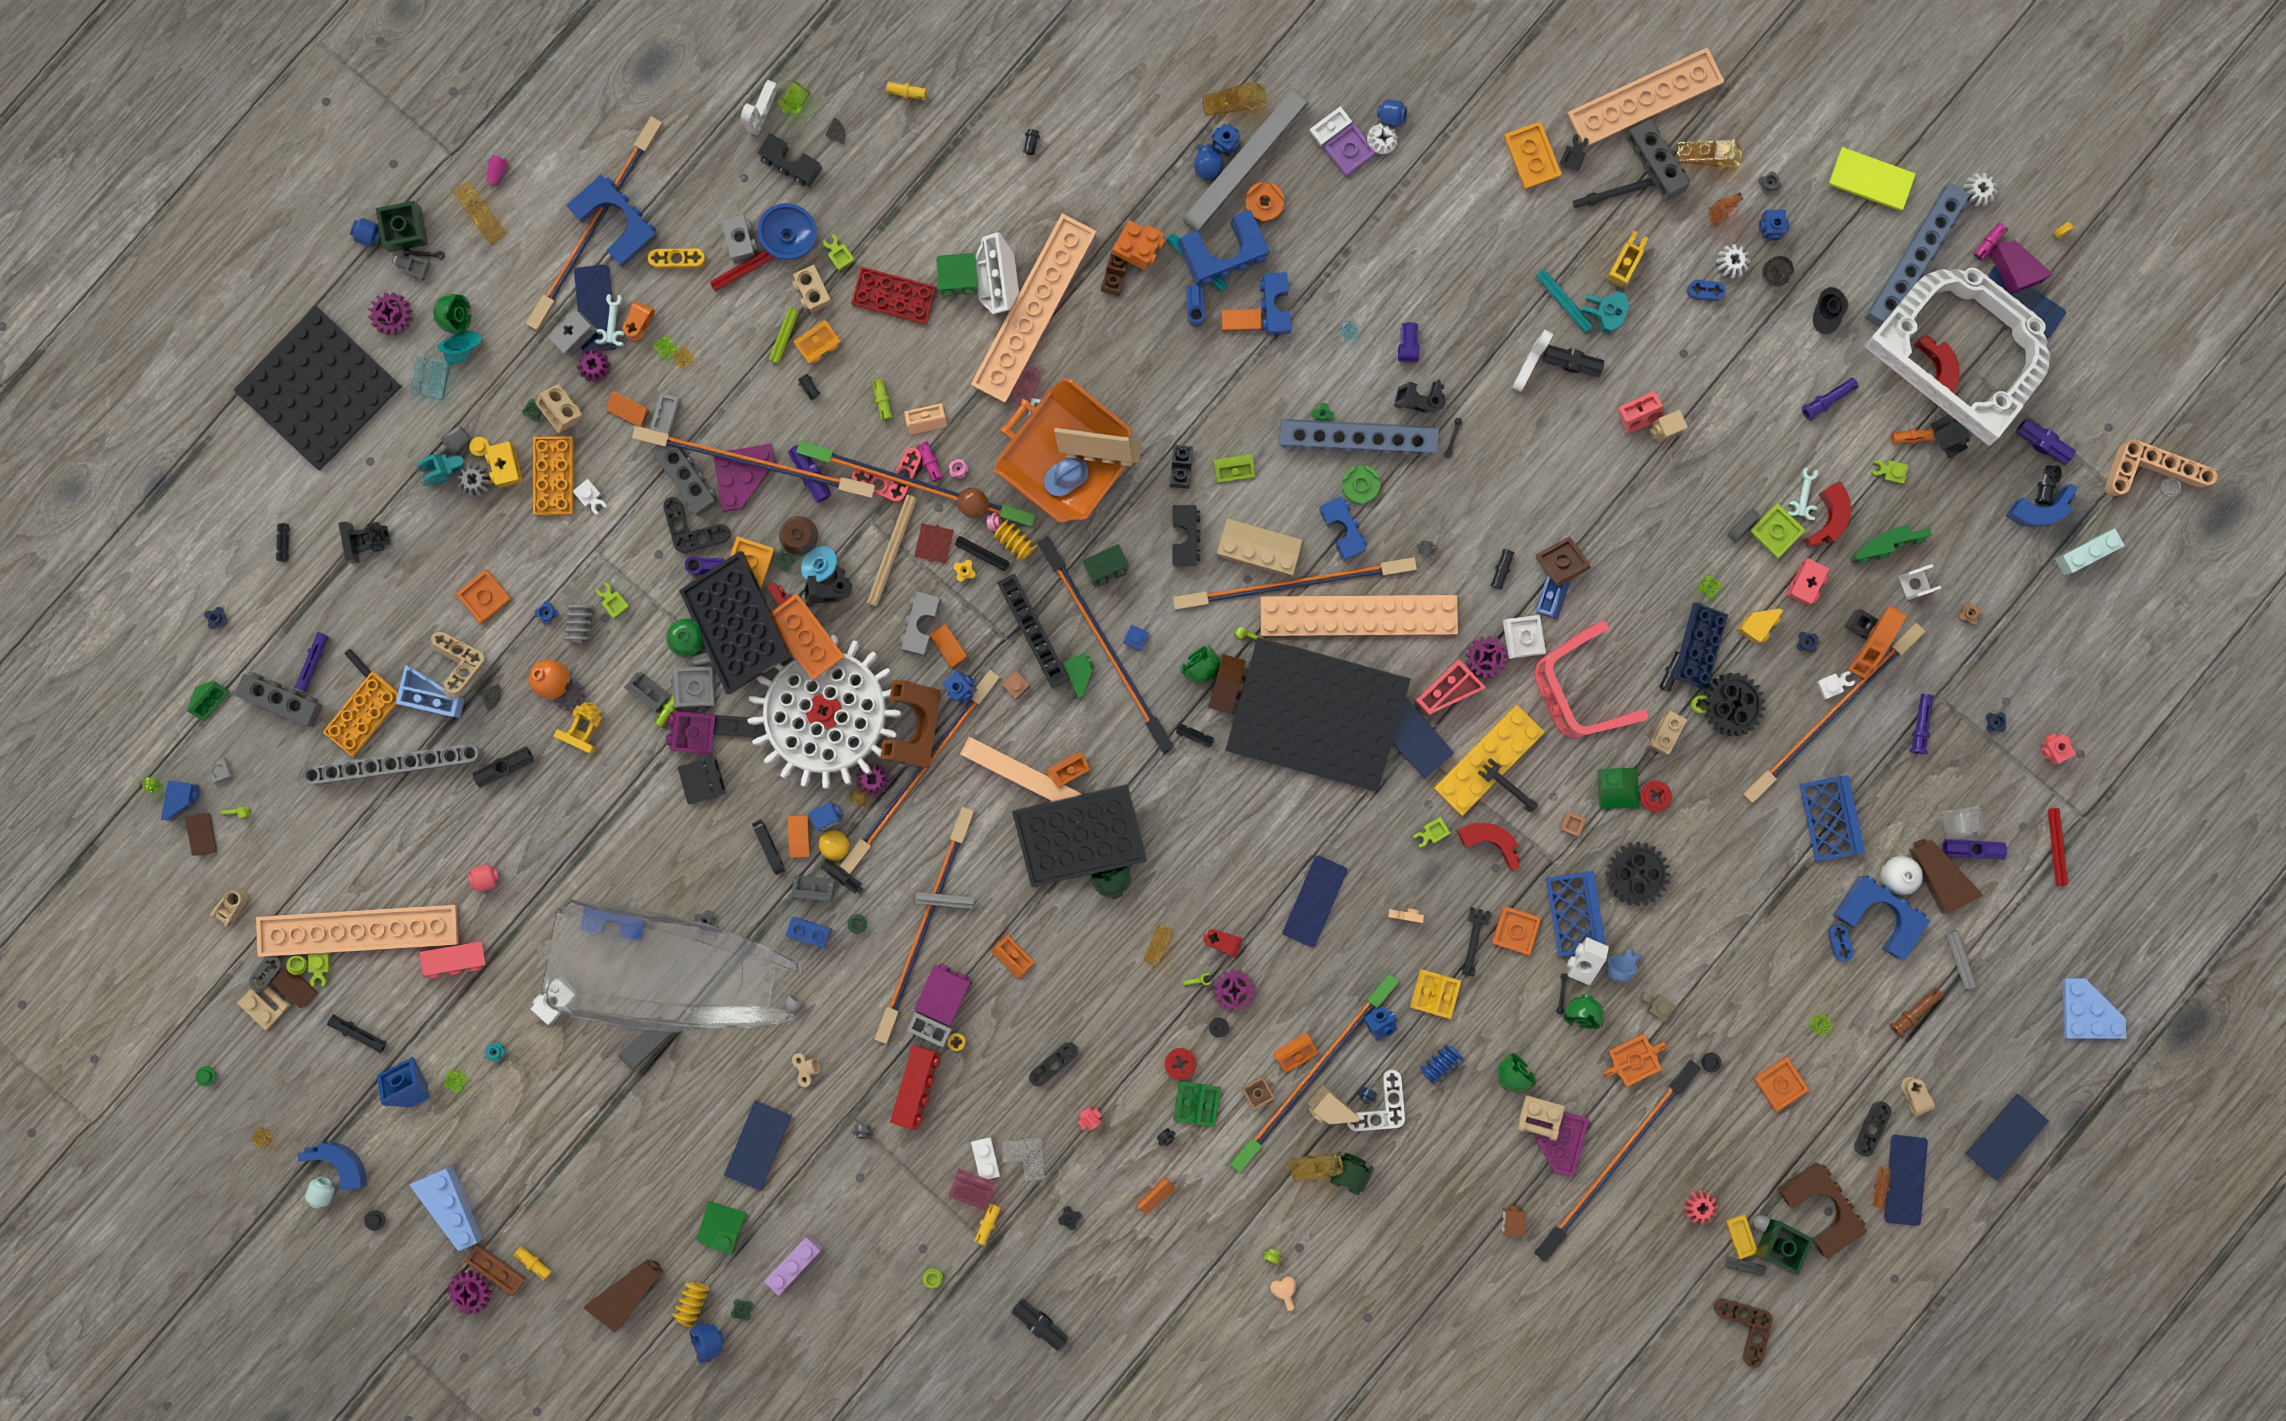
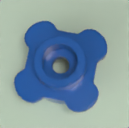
(540, 612)

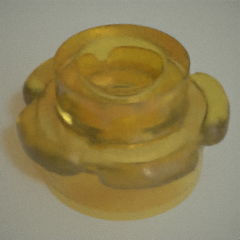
(858, 798)
(261, 1132)

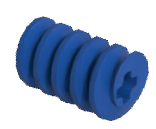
(1441, 1064)

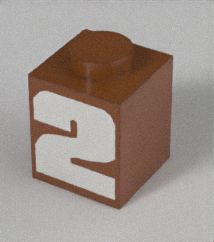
(1513, 1221)

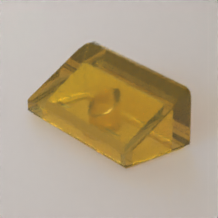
(1157, 945)

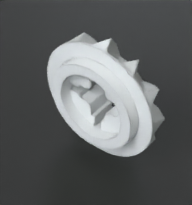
(1377, 144)

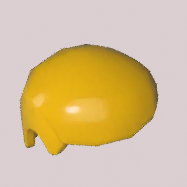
(834, 845)

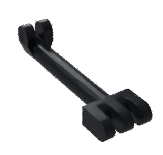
(1530, 804)
(1478, 920)

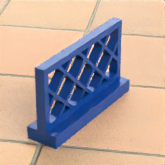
(1849, 813)
(1592, 905)

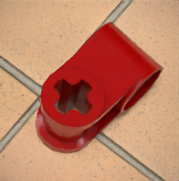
(1226, 942)

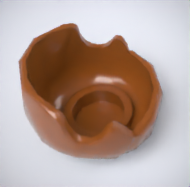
(972, 502)

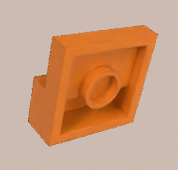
(1139, 244)

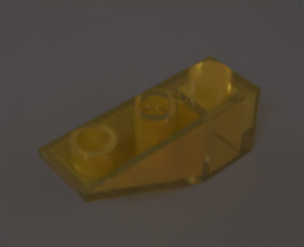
(1235, 99)
(1710, 153)

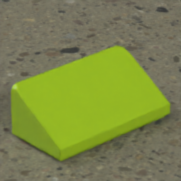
(1234, 468)

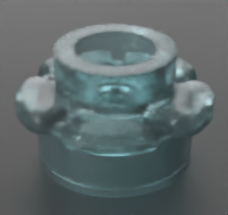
(1343, 330)

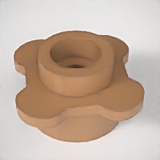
(1964, 613)

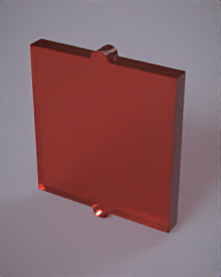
(934, 543)

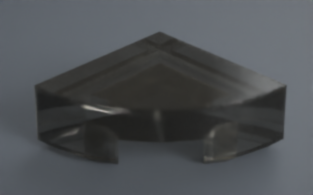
(836, 132)
(491, 697)

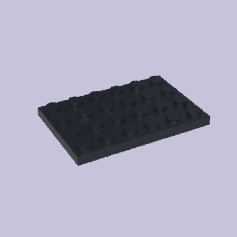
(735, 622)
(1079, 835)

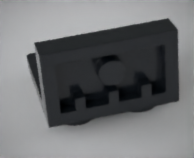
(702, 780)

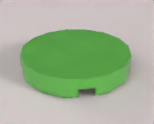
(1360, 484)

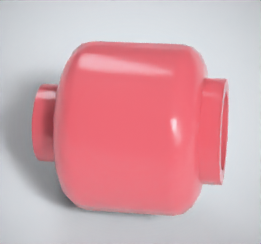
(483, 878)

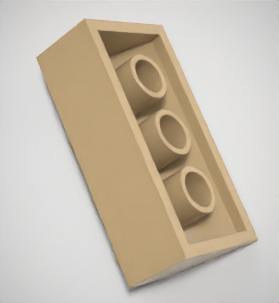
(1098, 446)
(1259, 548)
(1329, 1108)

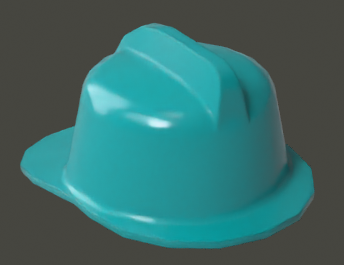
(458, 347)

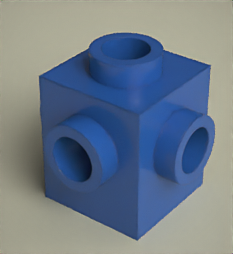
(1226, 146)
(1774, 224)
(960, 687)
(1381, 1023)

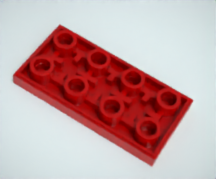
(893, 295)

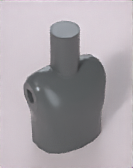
(454, 441)

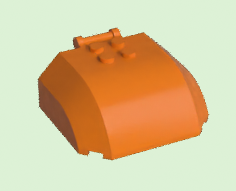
(1035, 450)

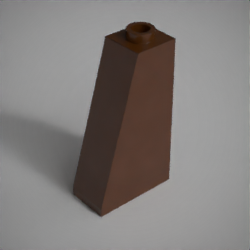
(1944, 879)
(621, 1298)

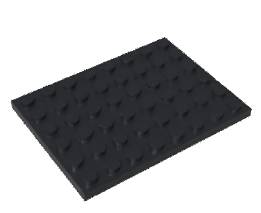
(1317, 714)

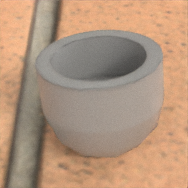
(793, 1003)
(1761, 1223)

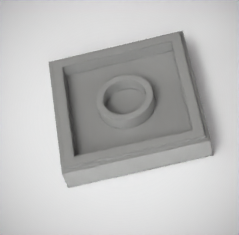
(693, 687)

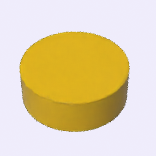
(2063, 230)

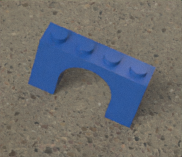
(602, 194)
(1206, 267)
(1909, 922)

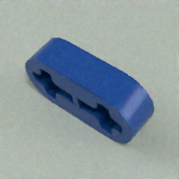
(1706, 295)
(1836, 944)

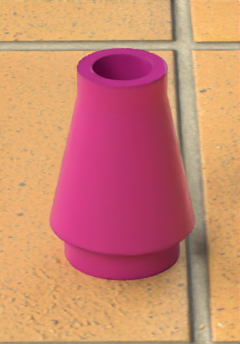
(496, 169)

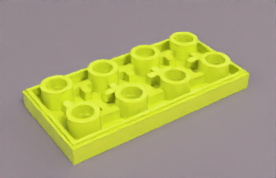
(1871, 179)

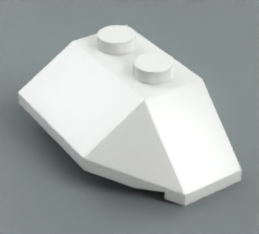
(996, 274)

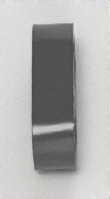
(1745, 522)
(261, 971)

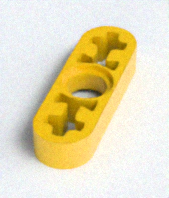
(690, 253)

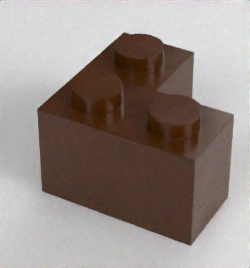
(1228, 684)

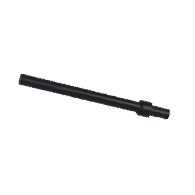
(1593, 198)

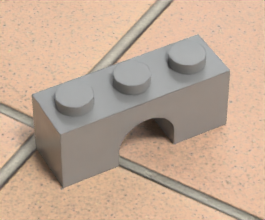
(922, 606)

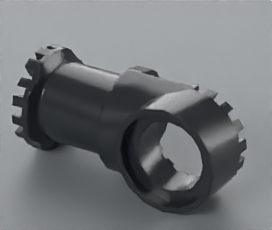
(2051, 476)

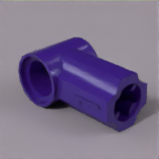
(1408, 348)
(706, 564)

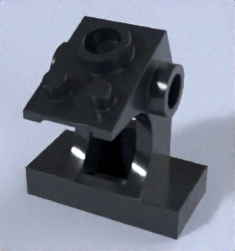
(1410, 398)
(1951, 435)
(354, 543)
(819, 593)

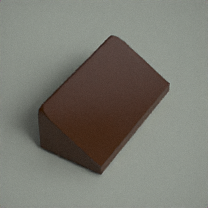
(200, 834)
(294, 988)

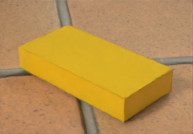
(1741, 1236)

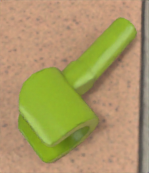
(1242, 632)
(242, 812)
(1198, 980)

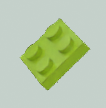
(1777, 530)

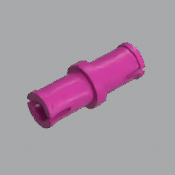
(1990, 241)
(929, 461)

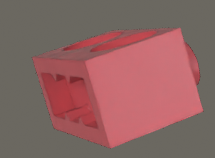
(1640, 412)

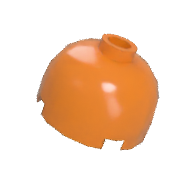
(549, 678)

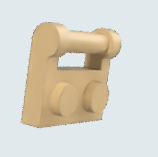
(261, 1009)
(1543, 1111)

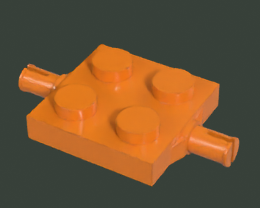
(1634, 1060)

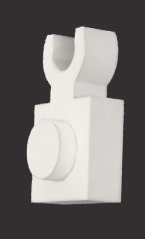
(589, 495)
(1833, 685)

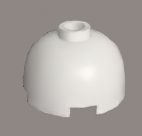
(1901, 875)

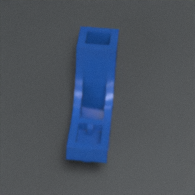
(2030, 515)
(345, 1160)

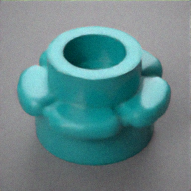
(500, 1051)

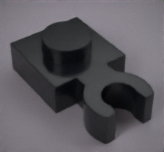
(1573, 156)

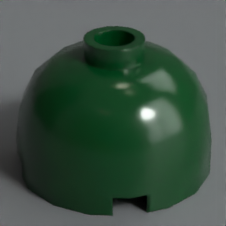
(1112, 882)

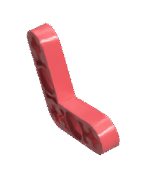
(890, 485)

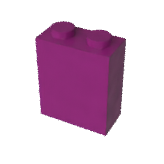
(942, 994)

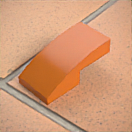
(798, 836)

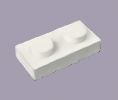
(1330, 126)
(985, 1158)

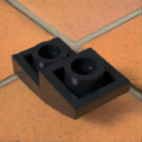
(1181, 466)

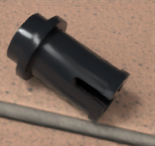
(1031, 141)
(808, 386)

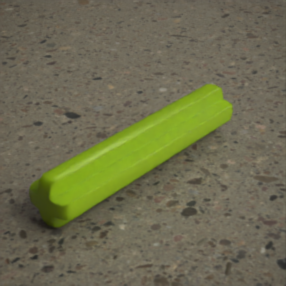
(783, 335)

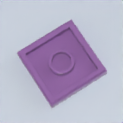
(1349, 149)

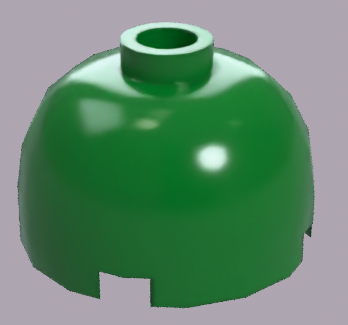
(452, 313)
(684, 638)
(1202, 665)
(1585, 1012)
(1514, 1074)

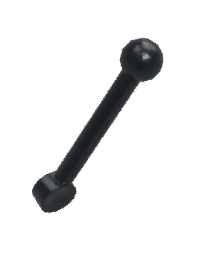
(439, 254)
(1448, 453)
(1564, 977)

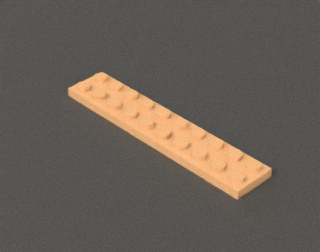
(1033, 308)
(1359, 615)
(357, 930)

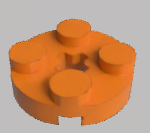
(1275, 205)

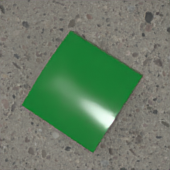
(1197, 1103)

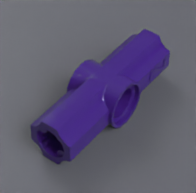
(2045, 441)
(818, 490)
(1963, 848)

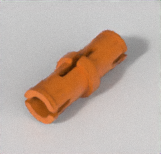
(1912, 436)

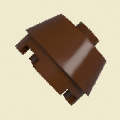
(798, 535)

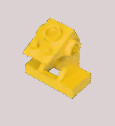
(577, 737)

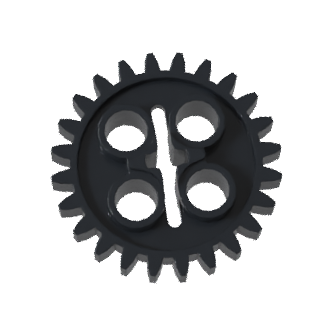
(1718, 696)
(1625, 887)

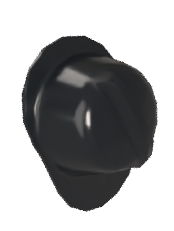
(1829, 310)

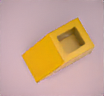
(1757, 625)

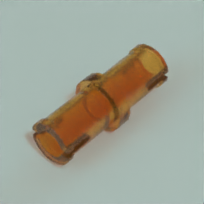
(1882, 1187)

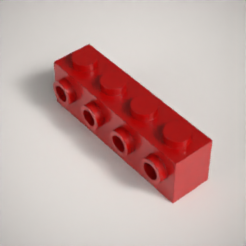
(915, 1087)

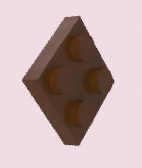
(1563, 561)

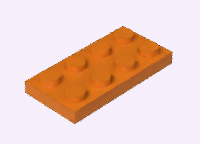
(806, 637)

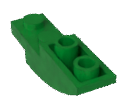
(1884, 544)

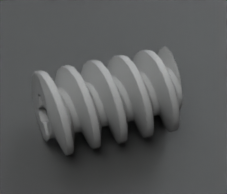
(578, 623)

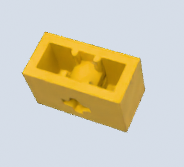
(511, 473)

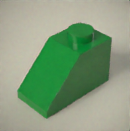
(1079, 673)

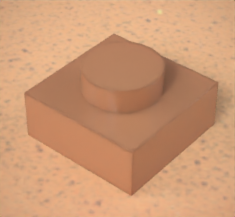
(1016, 684)
(1572, 824)

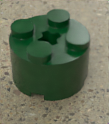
(1355, 1174)

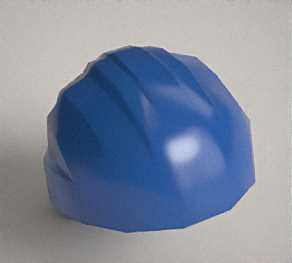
(1208, 163)

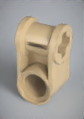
(227, 910)
(1918, 1098)

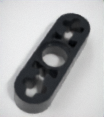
(768, 847)
(1045, 1077)
(1864, 1130)

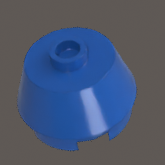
(706, 1341)

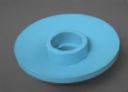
(815, 559)

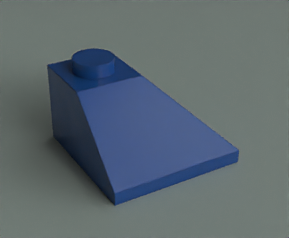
(402, 1085)

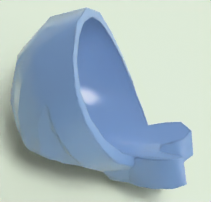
(1622, 967)

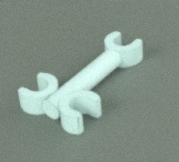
(611, 336)
(1801, 509)

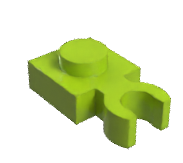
(839, 255)
(1892, 471)
(613, 602)
(1434, 831)
(319, 964)

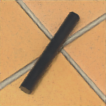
(357, 662)

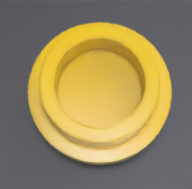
(478, 446)

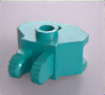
(1606, 310)
(439, 467)

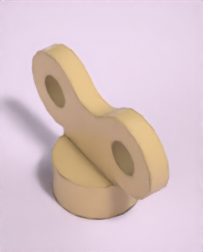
(806, 1068)

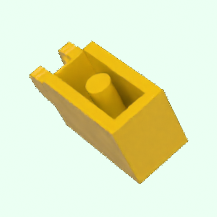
(1626, 261)

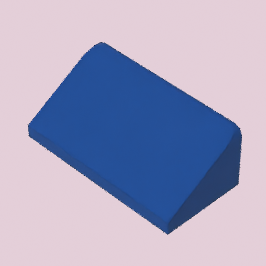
(1552, 599)

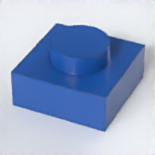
(1136, 637)

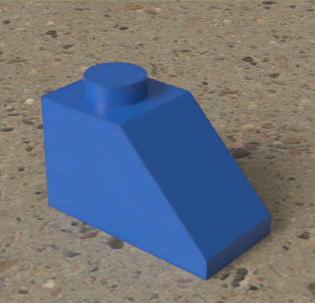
(178, 799)

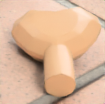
(1284, 1290)

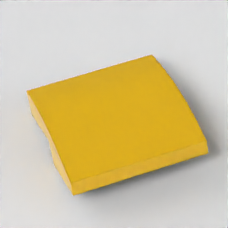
(1435, 993)

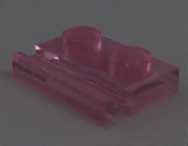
(972, 1189)

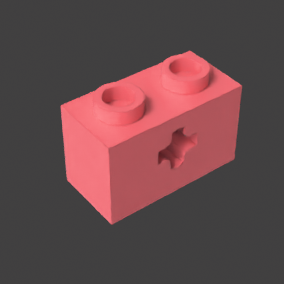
(1799, 588)

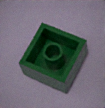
(401, 226)
(1106, 565)
(1784, 1247)

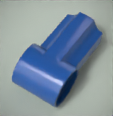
(1195, 303)

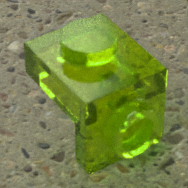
(794, 98)

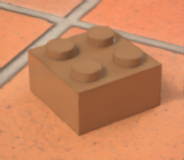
(1257, 1092)

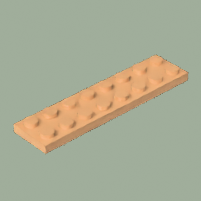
(1646, 97)

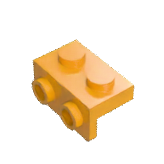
(817, 342)

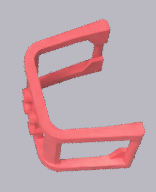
(1555, 699)

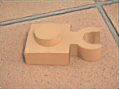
(1410, 915)

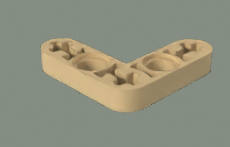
(464, 663)

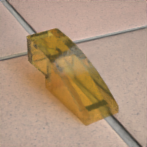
(479, 212)
(1316, 1166)

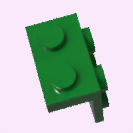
(957, 274)

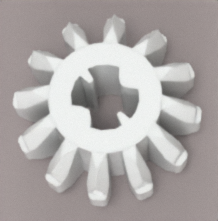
(1985, 186)
(1726, 258)

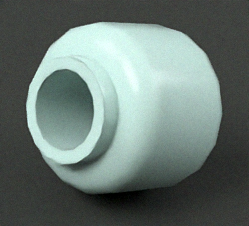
(319, 1192)

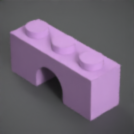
(793, 1264)

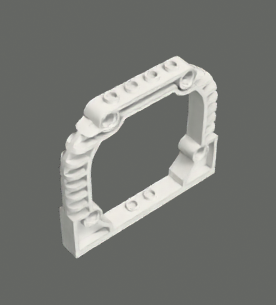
(1986, 418)

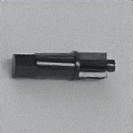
(841, 876)

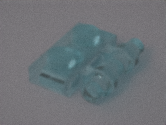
(435, 379)

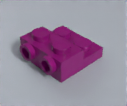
(690, 732)

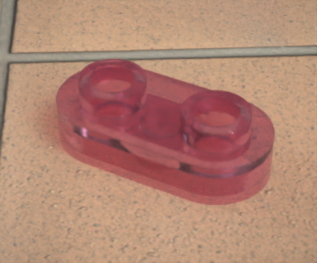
(1026, 386)

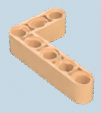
(2156, 464)

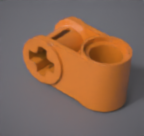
(638, 318)

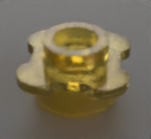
(676, 354)

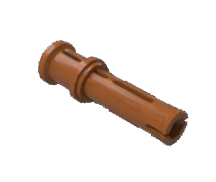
(1910, 1017)

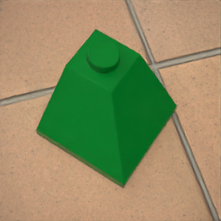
(1618, 788)
(721, 1227)

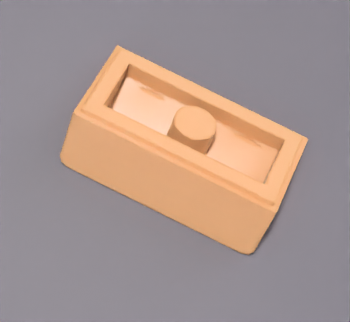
(925, 419)

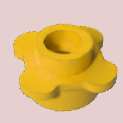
(964, 575)

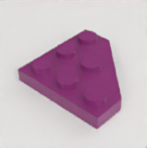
(740, 480)
(1565, 1151)

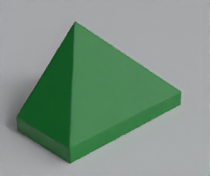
(206, 699)

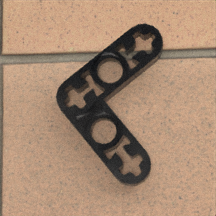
(685, 533)

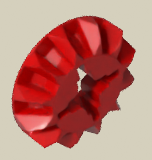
(1665, 797)
(1189, 1067)

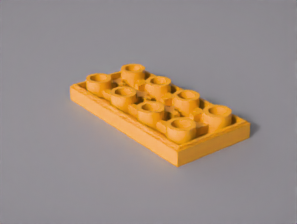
(553, 476)
(362, 714)

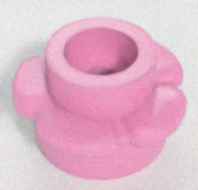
(953, 468)
(993, 522)

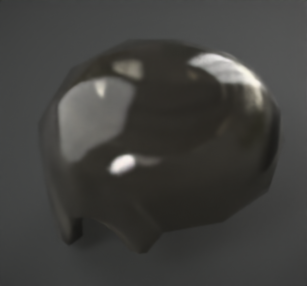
(1777, 271)

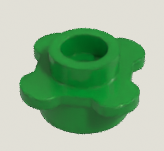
(1322, 409)

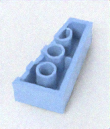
(449, 1207)

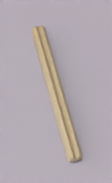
(891, 550)

